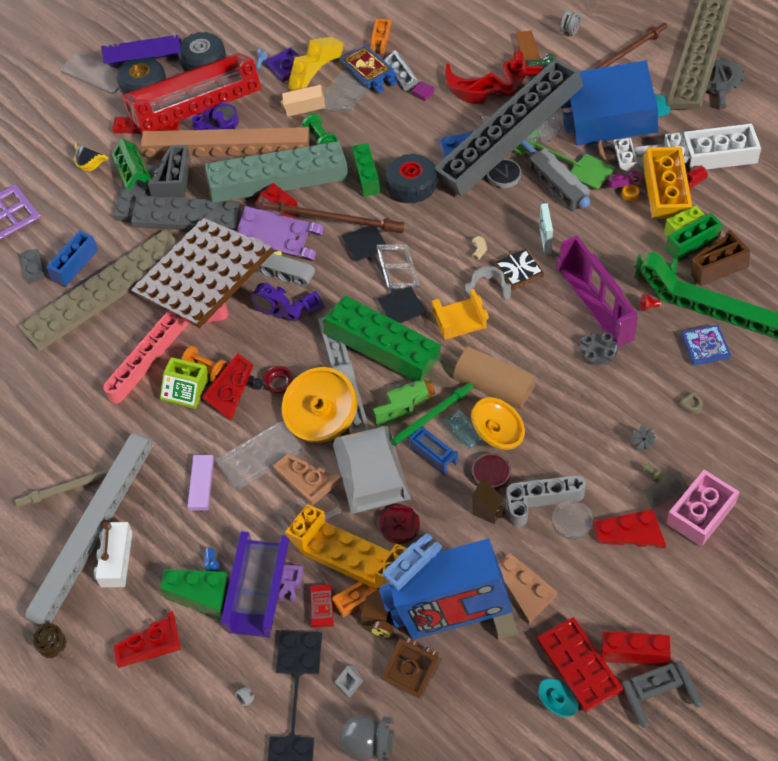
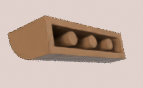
(494, 377)

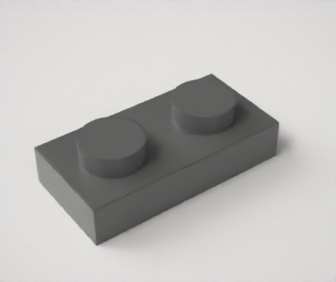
(33, 266)

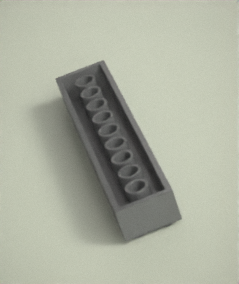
(508, 127)

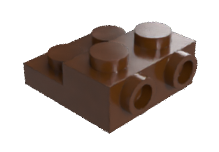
(411, 667)

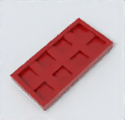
(579, 664)

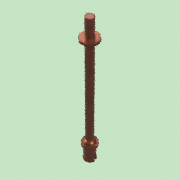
(653, 33)
(385, 224)

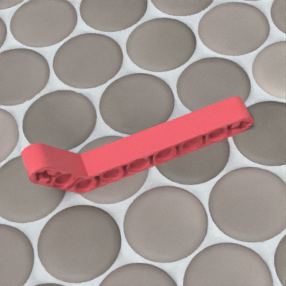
(147, 353)

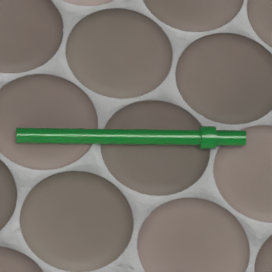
(457, 395)

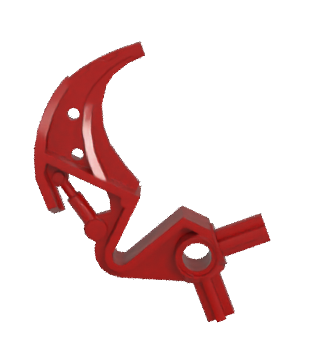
(476, 91)

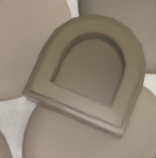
(692, 404)

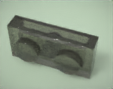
(665, 490)

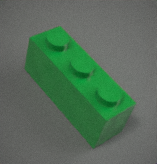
(366, 169)
(694, 236)

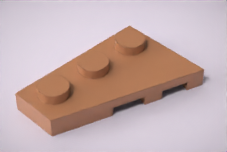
(307, 480)
(527, 588)

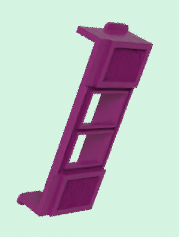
(577, 266)

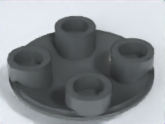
(598, 348)

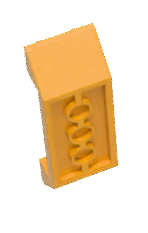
(340, 548)

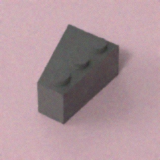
(173, 173)

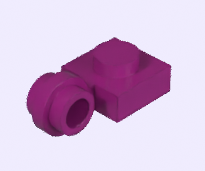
(619, 180)

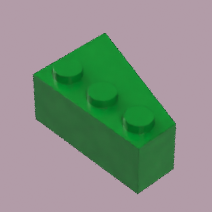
(196, 589)

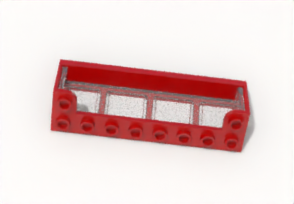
(192, 92)

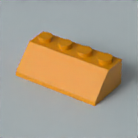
(666, 181)

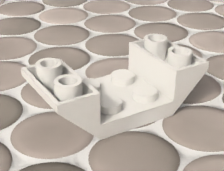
(631, 157)

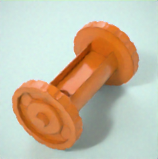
(214, 369)

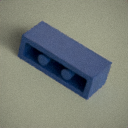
(72, 258)

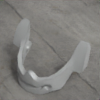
(488, 272)

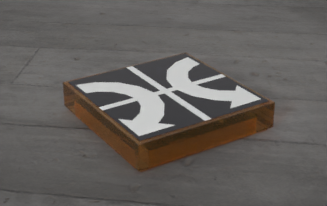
(519, 268)

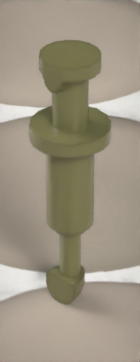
(657, 475)

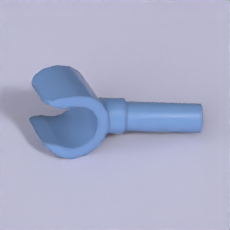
(262, 56)

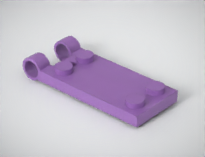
(279, 231)

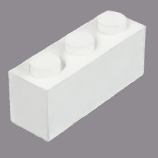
(114, 570)

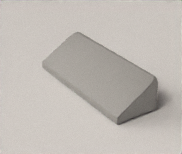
(405, 75)

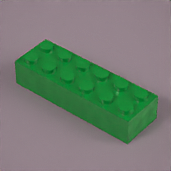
(382, 338)

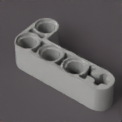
(286, 270)
(575, 491)

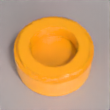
(630, 193)

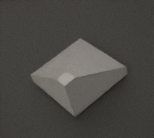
(349, 680)

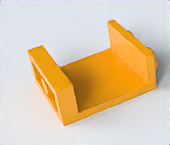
(460, 317)

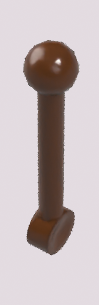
(107, 526)

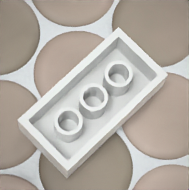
(722, 146)

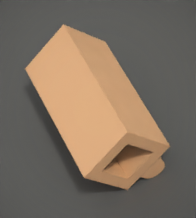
(303, 100)

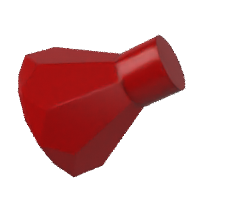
(648, 302)

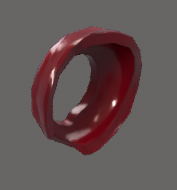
(275, 372)

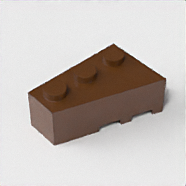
(720, 260)

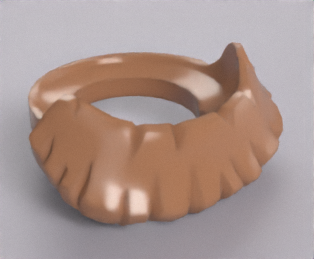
(605, 157)

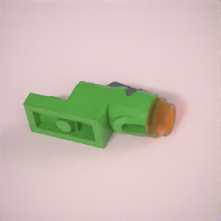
(402, 400)

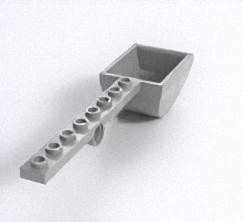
(366, 455)

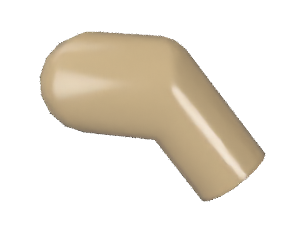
(481, 247)

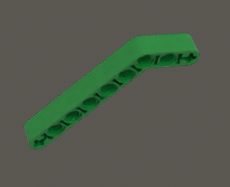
(707, 301)

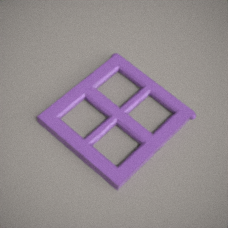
(24, 202)

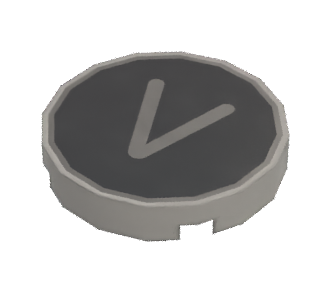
(505, 174)

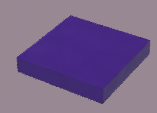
(282, 64)

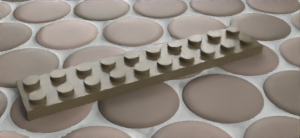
(699, 54)
(96, 292)

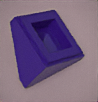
(312, 303)

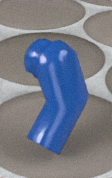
(209, 560)

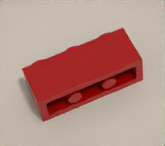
(635, 648)

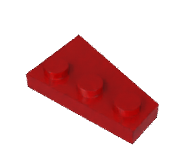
(229, 386)
(632, 528)
(153, 642)

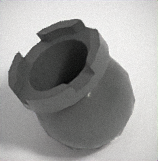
(366, 738)

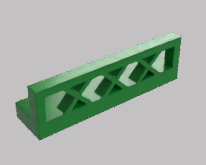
(130, 163)

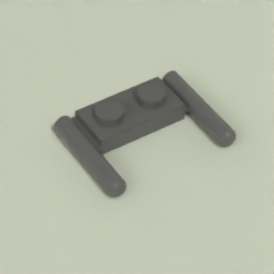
(656, 683)

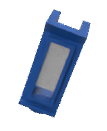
(432, 450)

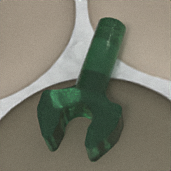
(541, 62)

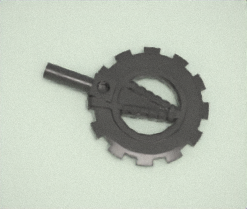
(720, 84)

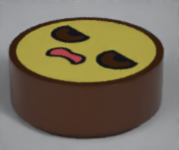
(382, 629)

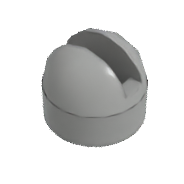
(244, 696)

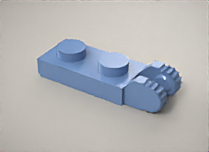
(411, 562)

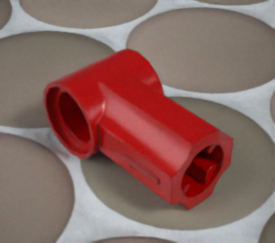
(696, 176)

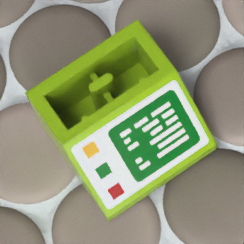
(184, 383)

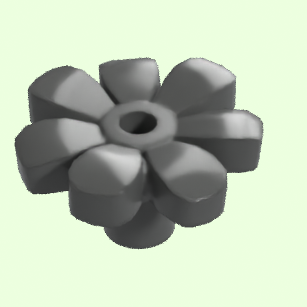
(643, 438)

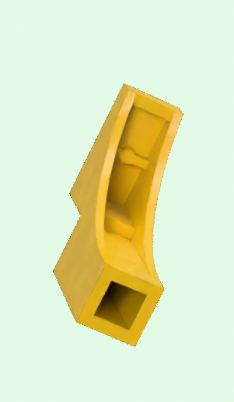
(318, 54)

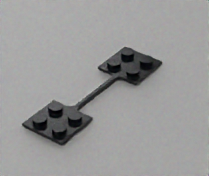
(399, 304)
(297, 655)

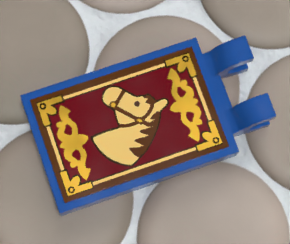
(369, 68)

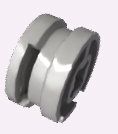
(570, 22)

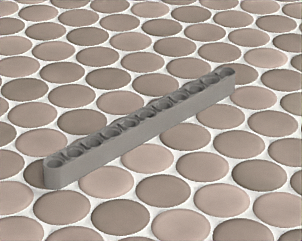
(86, 533)

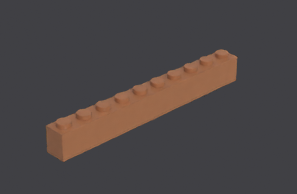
(225, 141)

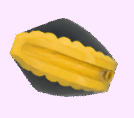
(88, 159)

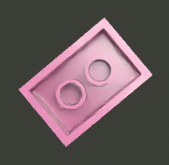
(702, 508)

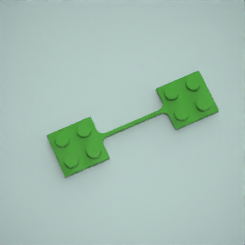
(588, 170)

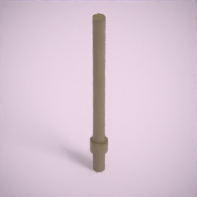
(36, 496)

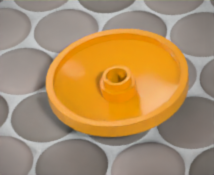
(319, 405)

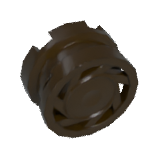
(49, 641)

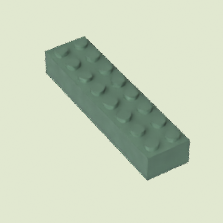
(286, 169)

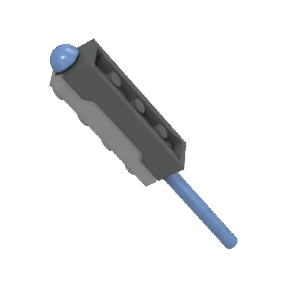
(557, 178)

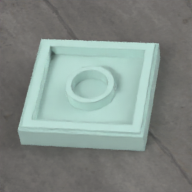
(546, 229)

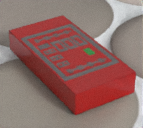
(321, 606)

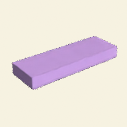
(200, 482)

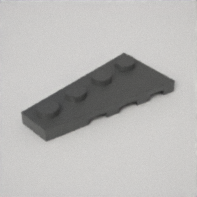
(127, 197)

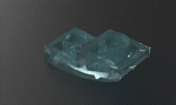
(463, 428)

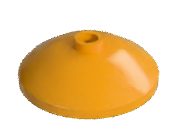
(498, 423)

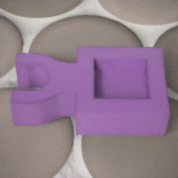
(290, 581)

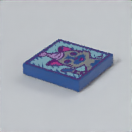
(705, 345)

